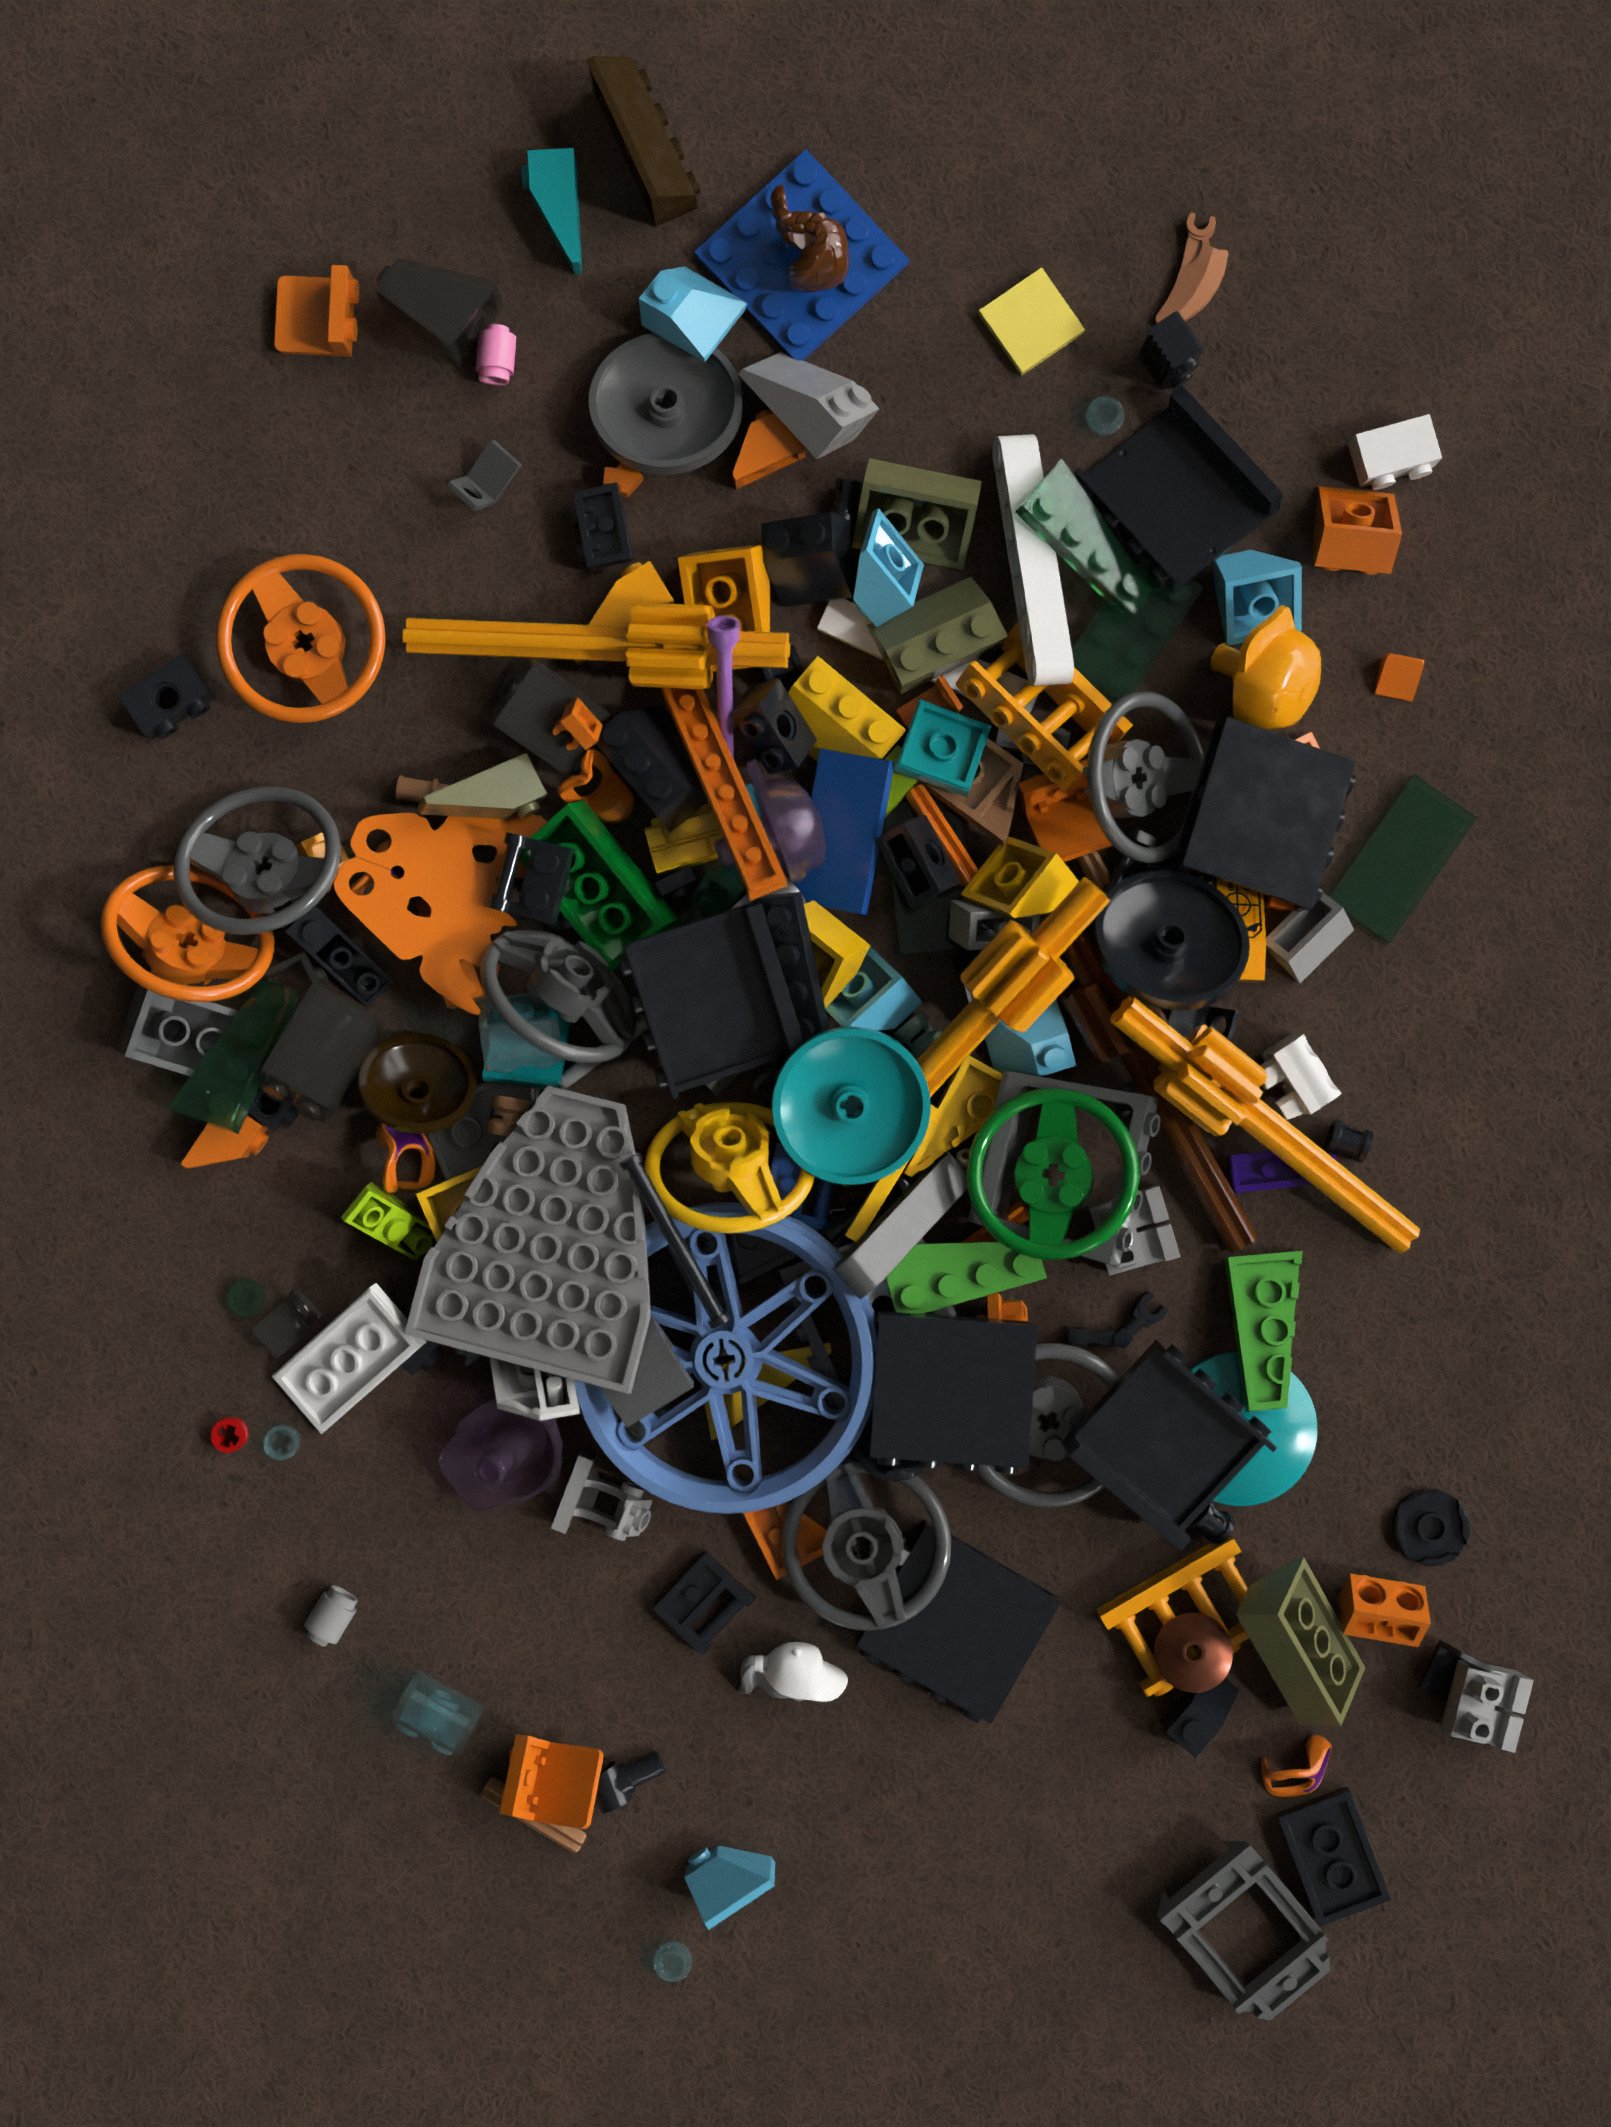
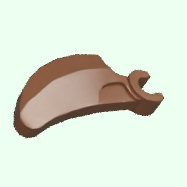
(1199, 273)

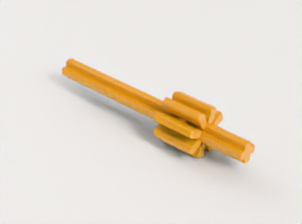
(661, 644)
(1013, 981)
(1221, 1085)

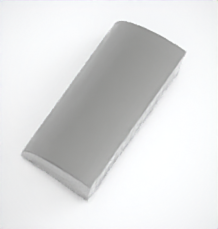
(1309, 937)

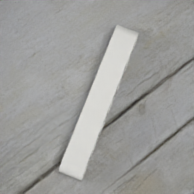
(1032, 566)

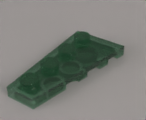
(1079, 534)
(230, 1072)

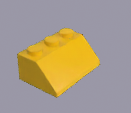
(843, 715)

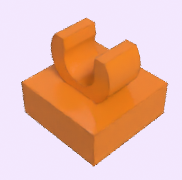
(580, 723)

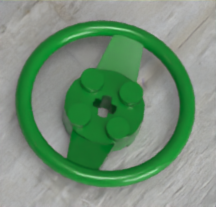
(1054, 1146)

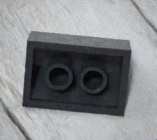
(654, 763)

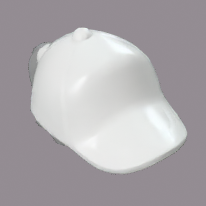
(793, 1672)

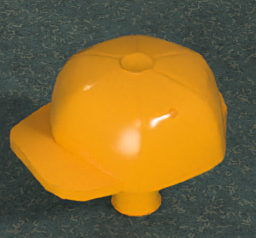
(1272, 672)

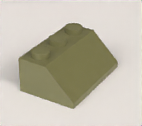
(924, 506)
(939, 635)

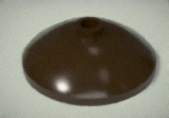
(417, 1067)

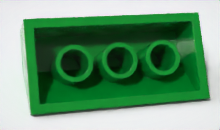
(605, 890)

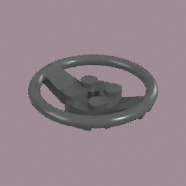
(1135, 777)
(259, 867)
(569, 980)
(1046, 1438)
(870, 1575)

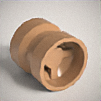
(506, 1114)

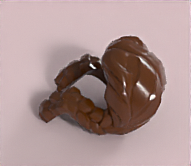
(823, 247)

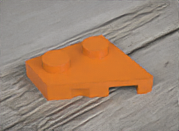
(767, 1530)

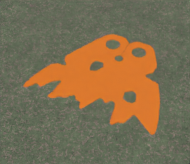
(448, 878)

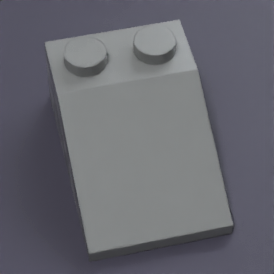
(811, 401)

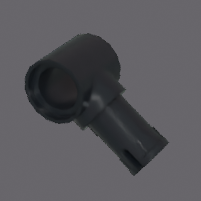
(621, 1780)

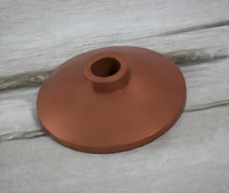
(1178, 1668)

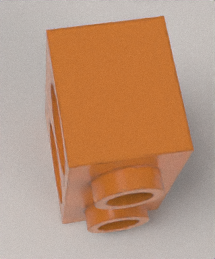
(1384, 1610)

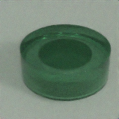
(246, 1298)

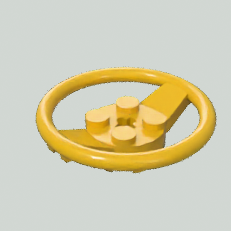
(731, 1154)

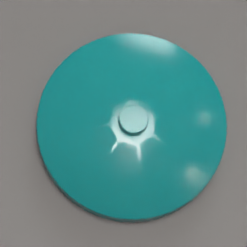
(851, 1105)
(1292, 1433)

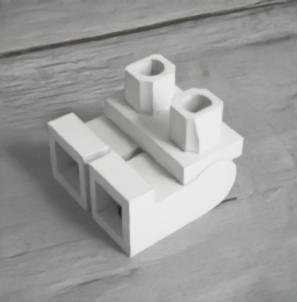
(1303, 1077)

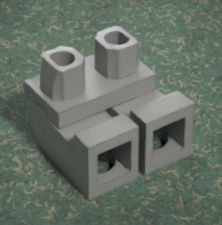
(1148, 1244)
(1477, 1704)

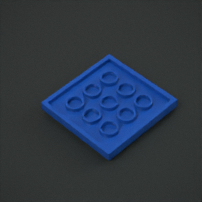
(753, 260)

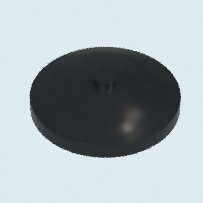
(1171, 940)

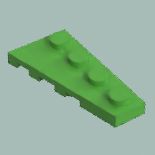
(1263, 1312)

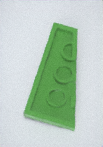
(957, 1272)

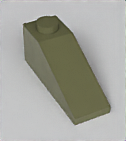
(494, 793)

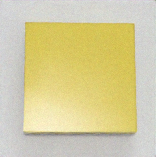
(1031, 321)

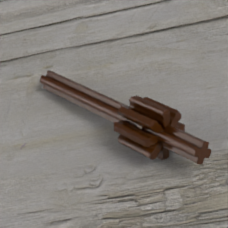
(1090, 1010)

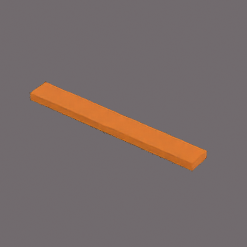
(725, 791)

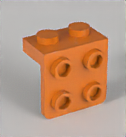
(317, 314)
(1060, 818)
(551, 1782)

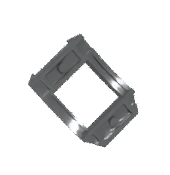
(1214, 1891)

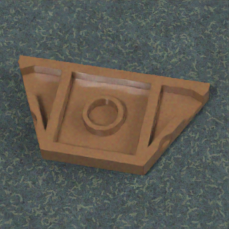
(991, 795)

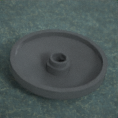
(664, 406)

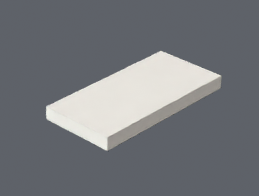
(348, 1358)

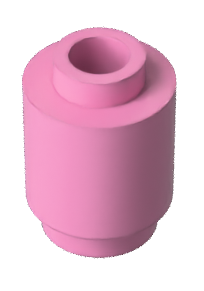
(495, 354)

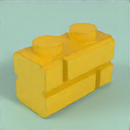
(687, 844)

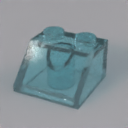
(503, 1047)
(437, 1714)

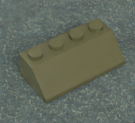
(1302, 1644)

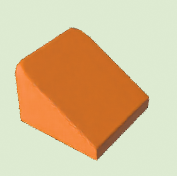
(1398, 677)

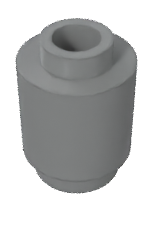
(331, 1616)

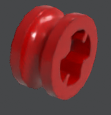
(218, 1438)

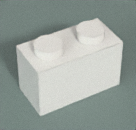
(1395, 452)

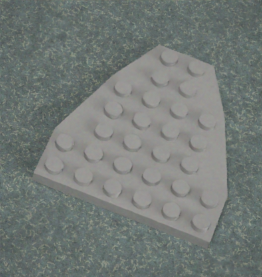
(546, 1250)

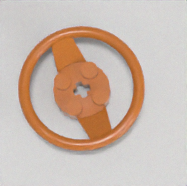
(290, 620)
(178, 944)

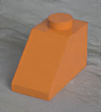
(766, 449)
(220, 1146)

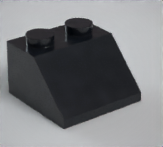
(809, 558)

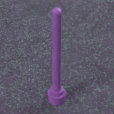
(724, 634)

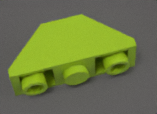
(389, 1221)

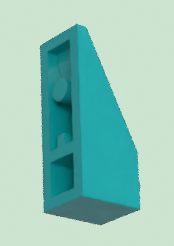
(554, 190)

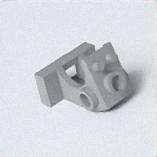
(581, 1493)

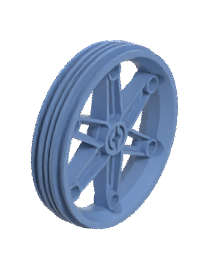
(718, 1379)

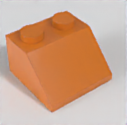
(1356, 530)

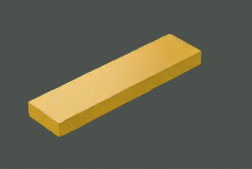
(876, 1198)

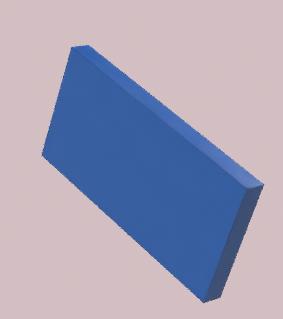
(852, 804)

